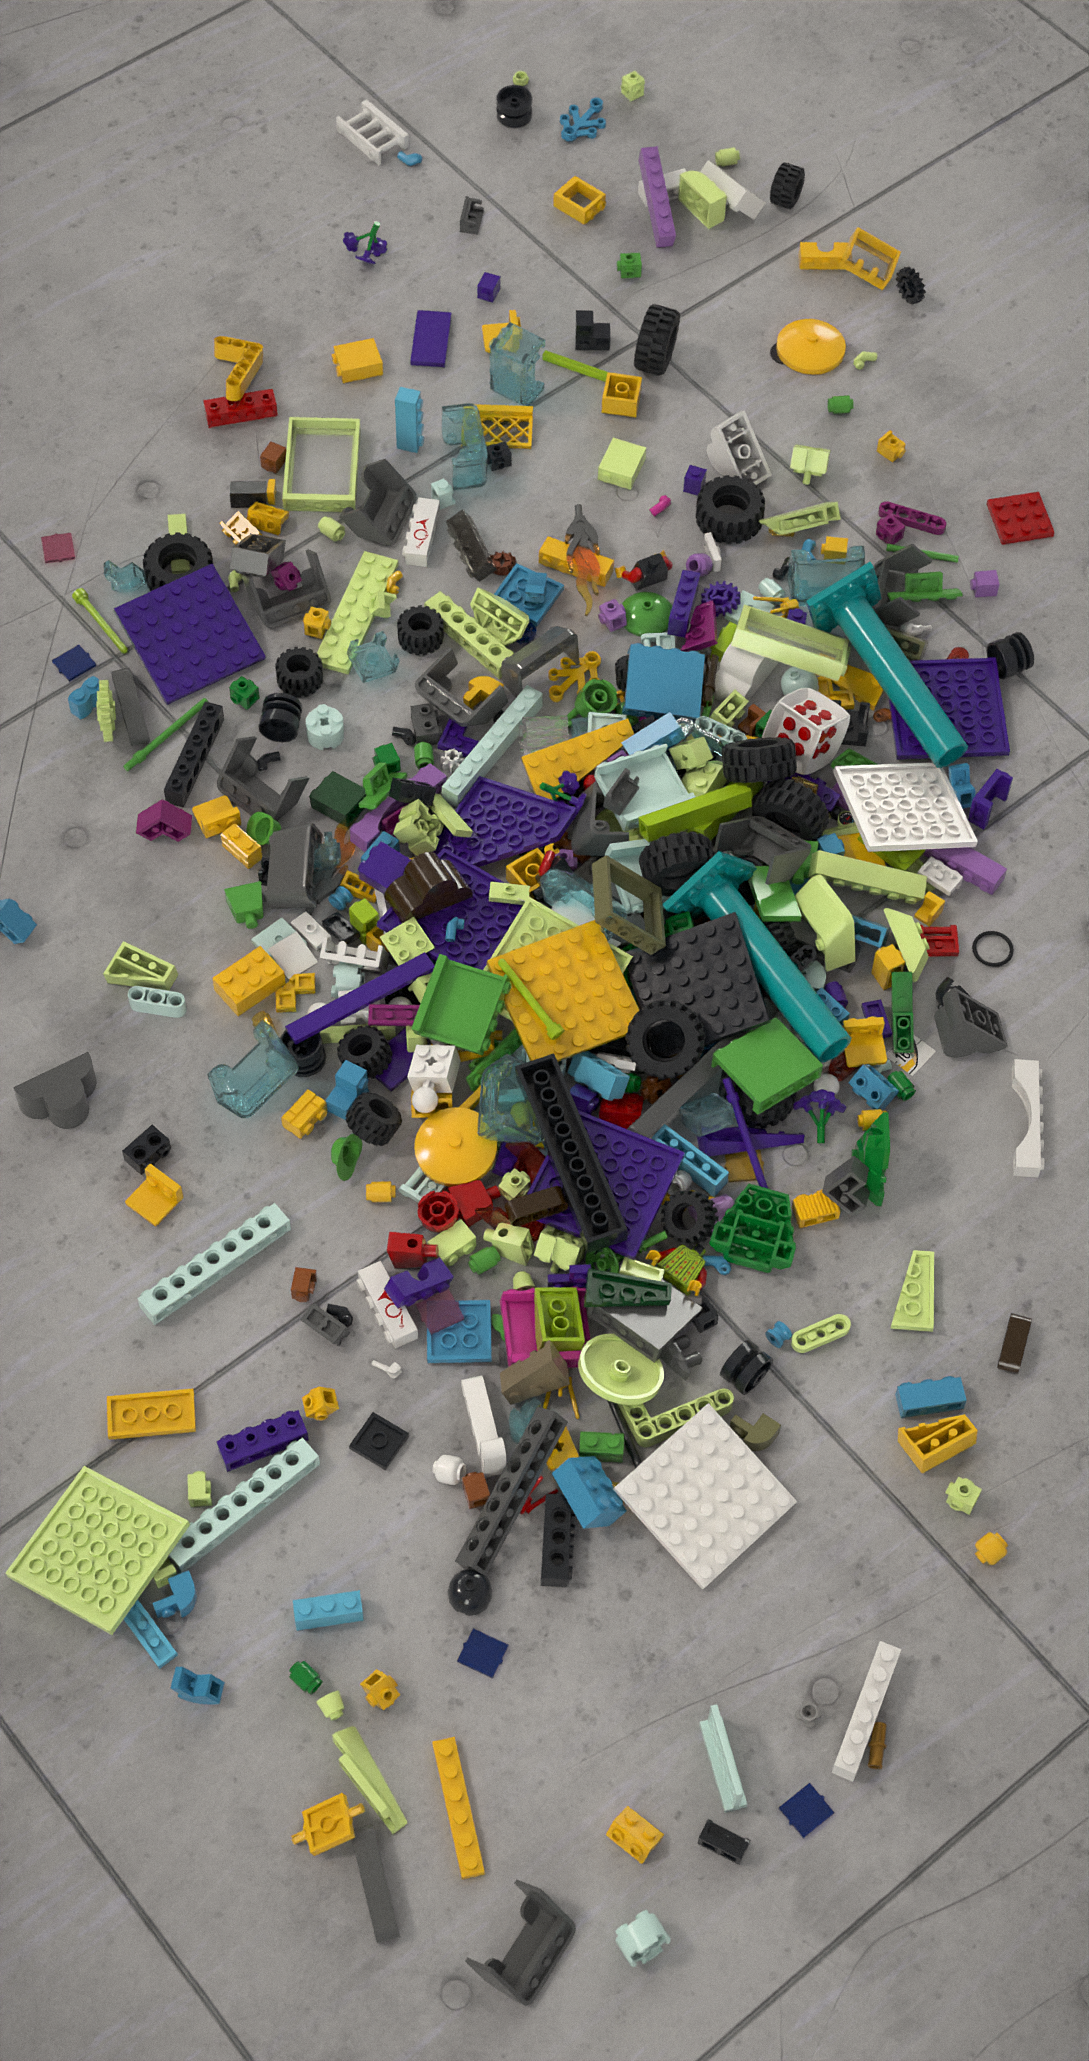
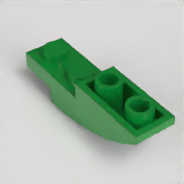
(902, 1012)

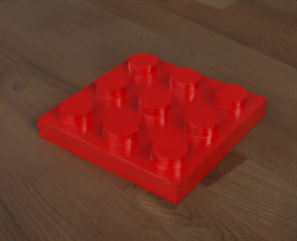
(1020, 518)

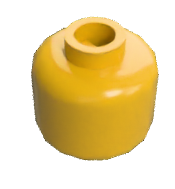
(991, 1548)

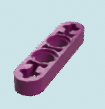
(913, 514)

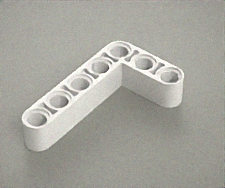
(488, 1445)

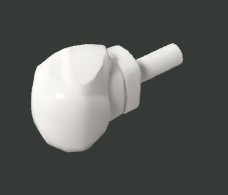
(914, 630)

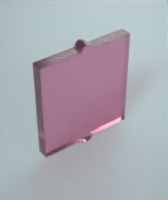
(58, 547)
(440, 1311)

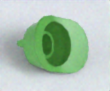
(261, 827)
(345, 1155)

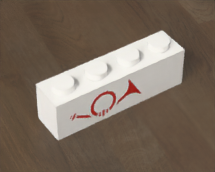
(422, 532)
(396, 1321)

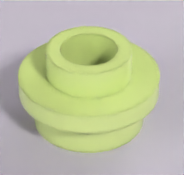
(520, 78)

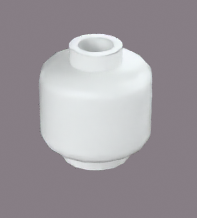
(449, 1469)

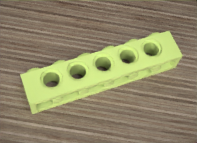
(470, 634)

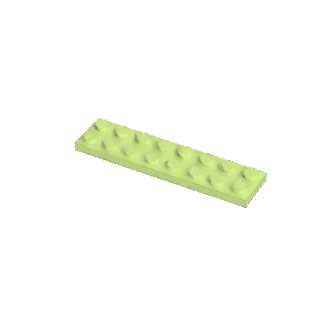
(353, 615)

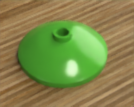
(647, 613)

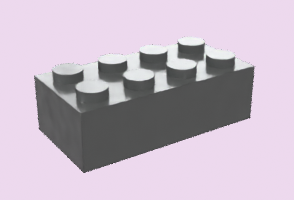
(257, 555)

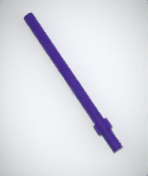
(733, 1098)

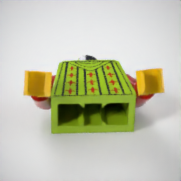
(682, 1267)

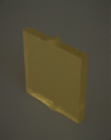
(740, 1167)

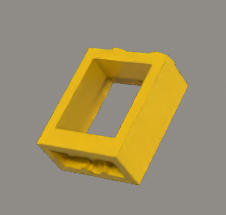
(571, 188)

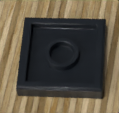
(379, 1441)

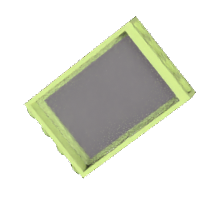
(321, 464)
(791, 643)

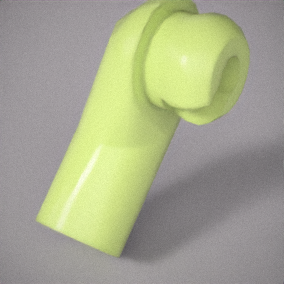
(863, 357)

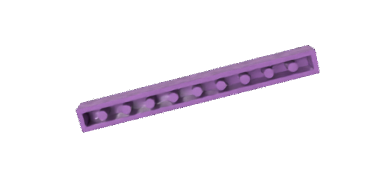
(966, 861)

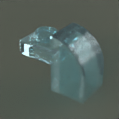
(124, 579)
(328, 854)
(519, 1421)

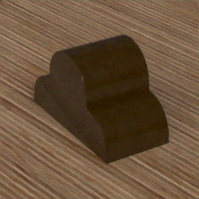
(426, 887)

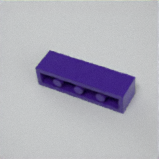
(683, 603)

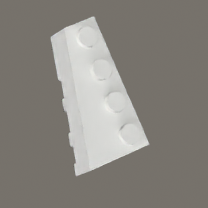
(737, 195)

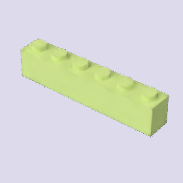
(868, 876)

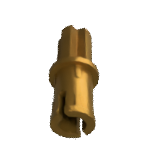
(877, 1745)

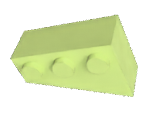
(138, 968)

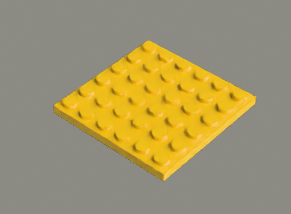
(576, 986)

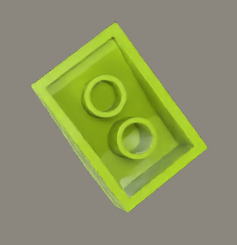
(558, 1319)

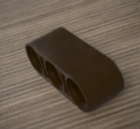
(536, 1206)
(1014, 1343)

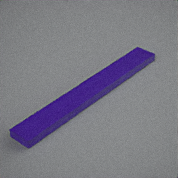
(359, 998)

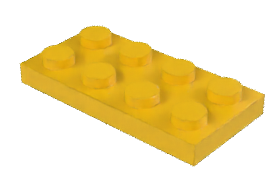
(151, 1414)

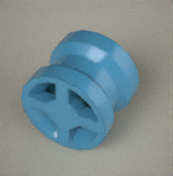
(340, 898)
(778, 1334)

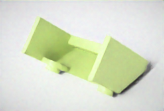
(829, 920)

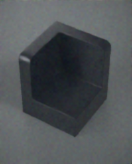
(708, 1316)

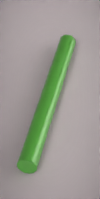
(933, 555)

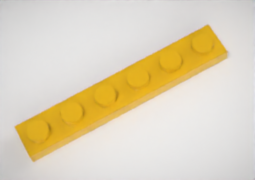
(458, 1808)

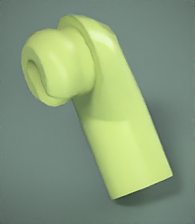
(233, 579)

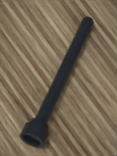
(624, 1430)

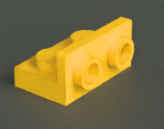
(267, 517)

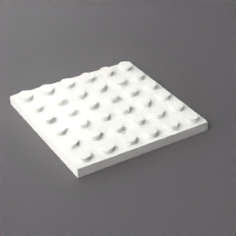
(904, 807)
(705, 1496)

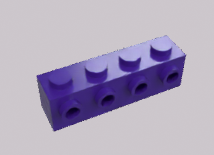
(262, 1440)

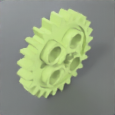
(106, 710)

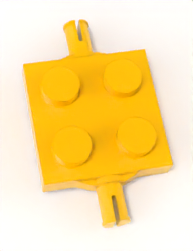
(328, 1824)

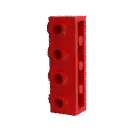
(250, 407)

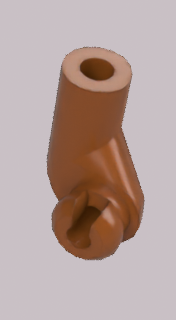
(882, 715)

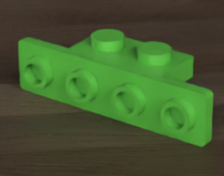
(925, 586)
(377, 785)
(478, 1065)

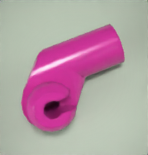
(664, 502)

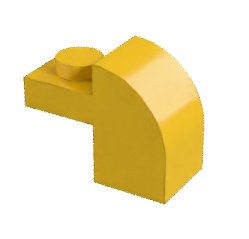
(479, 690)

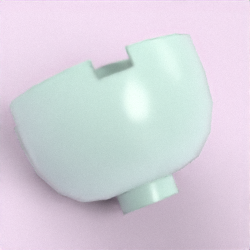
(797, 678)

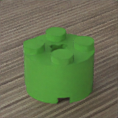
(596, 697)

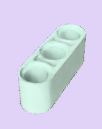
(716, 728)
(151, 995)

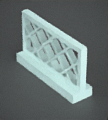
(722, 1761)

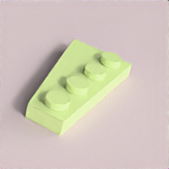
(916, 1299)

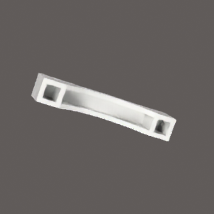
(1025, 1081)
(866, 1711)

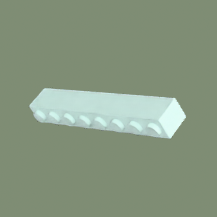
(492, 745)

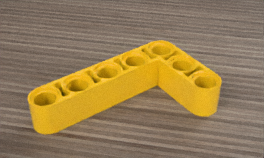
(248, 361)

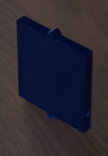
(74, 663)
(482, 1653)
(806, 1810)

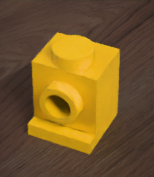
(891, 446)

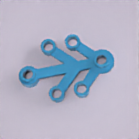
(570, 133)

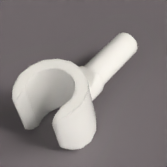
(392, 1371)

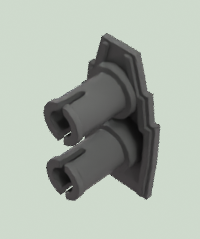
(676, 1361)

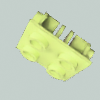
(407, 941)

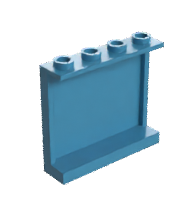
(663, 682)

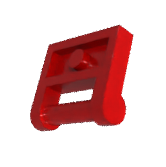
(941, 945)

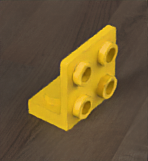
(155, 1196)

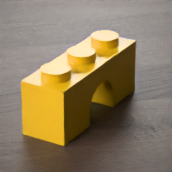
(812, 258)

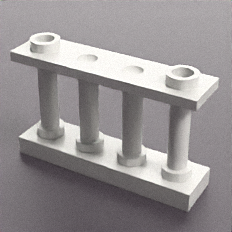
(378, 120)

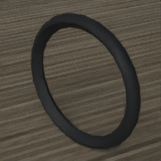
(989, 963)

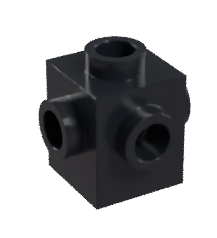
(499, 456)

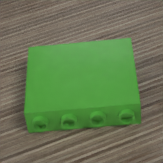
(461, 1005)
(768, 1064)

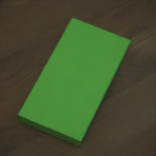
(774, 900)

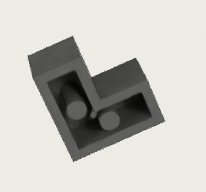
(847, 1187)

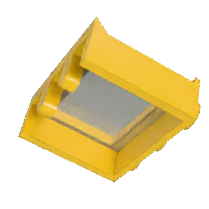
(870, 258)

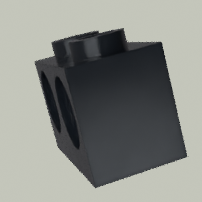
(410, 790)
(143, 1147)

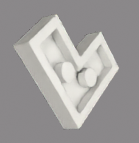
(622, 1062)

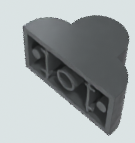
(968, 1026)
(59, 1093)

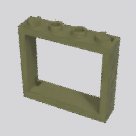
(609, 870)

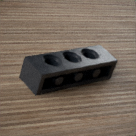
(553, 1574)

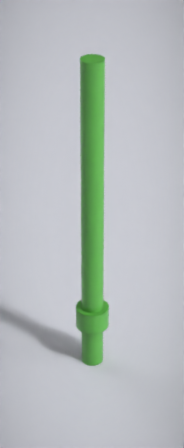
(141, 755)

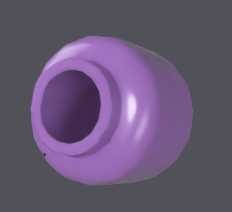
(699, 563)

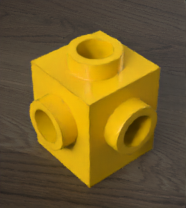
(316, 622)
(320, 1403)
(380, 1690)

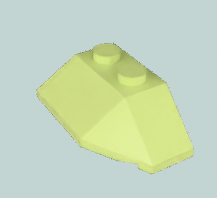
(499, 616)
(704, 779)
(909, 941)

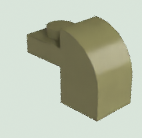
(757, 1436)

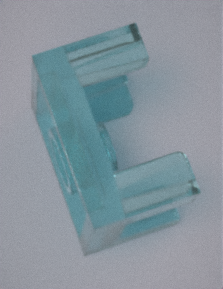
(372, 658)

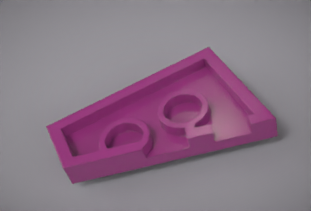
(703, 628)

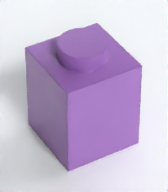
(985, 583)

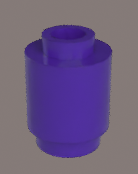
(837, 992)

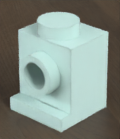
(442, 491)

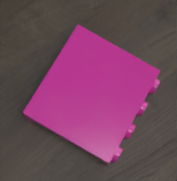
(519, 1325)

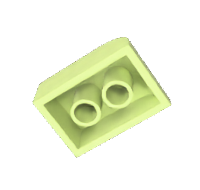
(702, 198)

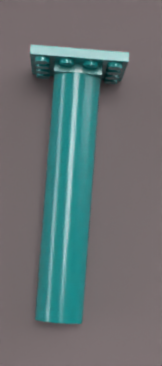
(850, 605)
(714, 894)

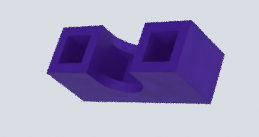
(406, 1290)

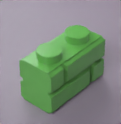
(604, 1446)

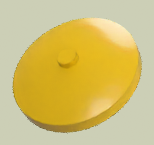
(811, 346)
(451, 1149)

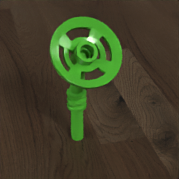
(608, 1261)

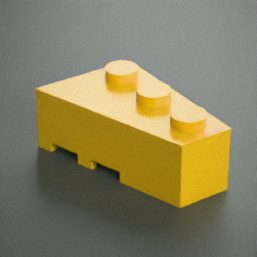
(937, 1442)

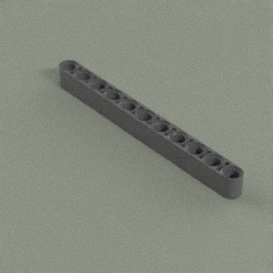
(686, 1085)

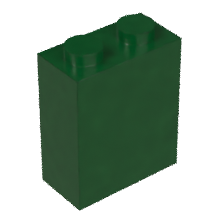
(338, 798)

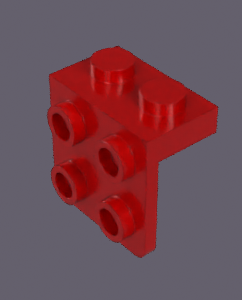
(622, 1111)

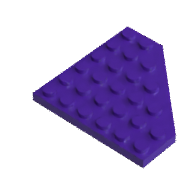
(505, 823)

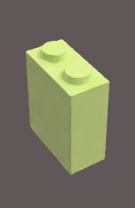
(621, 463)

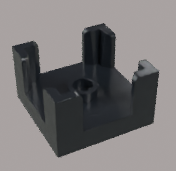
(857, 730)

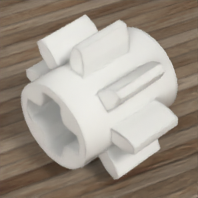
(451, 760)

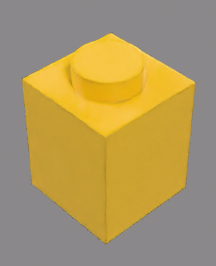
(834, 548)

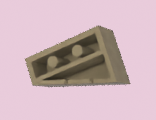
(534, 1376)

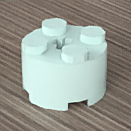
(324, 727)
(347, 977)
(642, 1938)

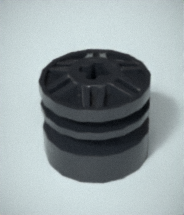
(1012, 654)
(280, 717)
(308, 1054)

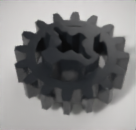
(910, 285)

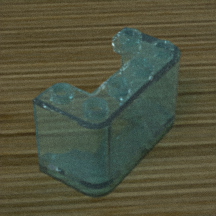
(513, 364)
(463, 426)

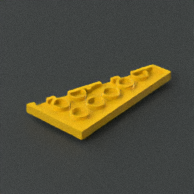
(574, 755)

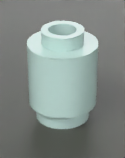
(770, 588)

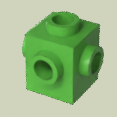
(630, 265)

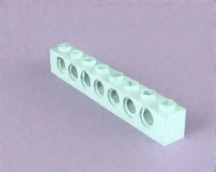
(157, 1309)
(298, 1450)

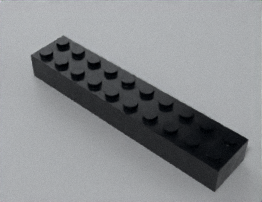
(571, 1153)

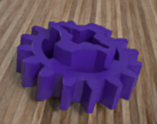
(724, 597)

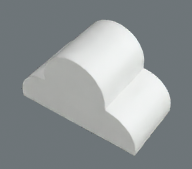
(737, 451)
(741, 672)

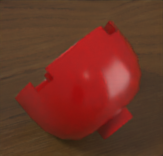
(438, 1211)

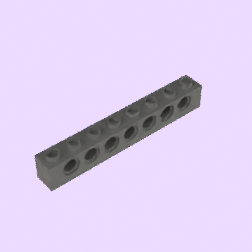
(511, 1491)

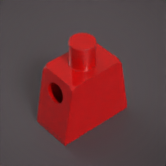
(473, 1196)
(409, 1250)

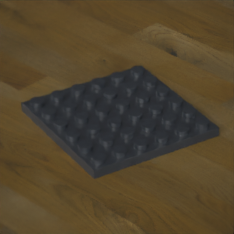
(710, 974)

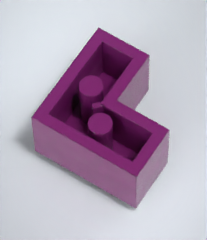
(164, 819)

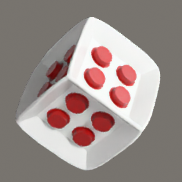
(812, 723)

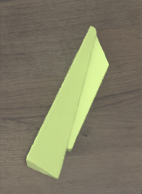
(803, 518)
(367, 1778)

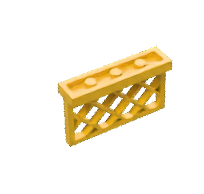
(510, 413)

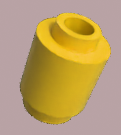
(867, 1118)
(380, 1191)

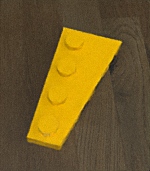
(862, 684)

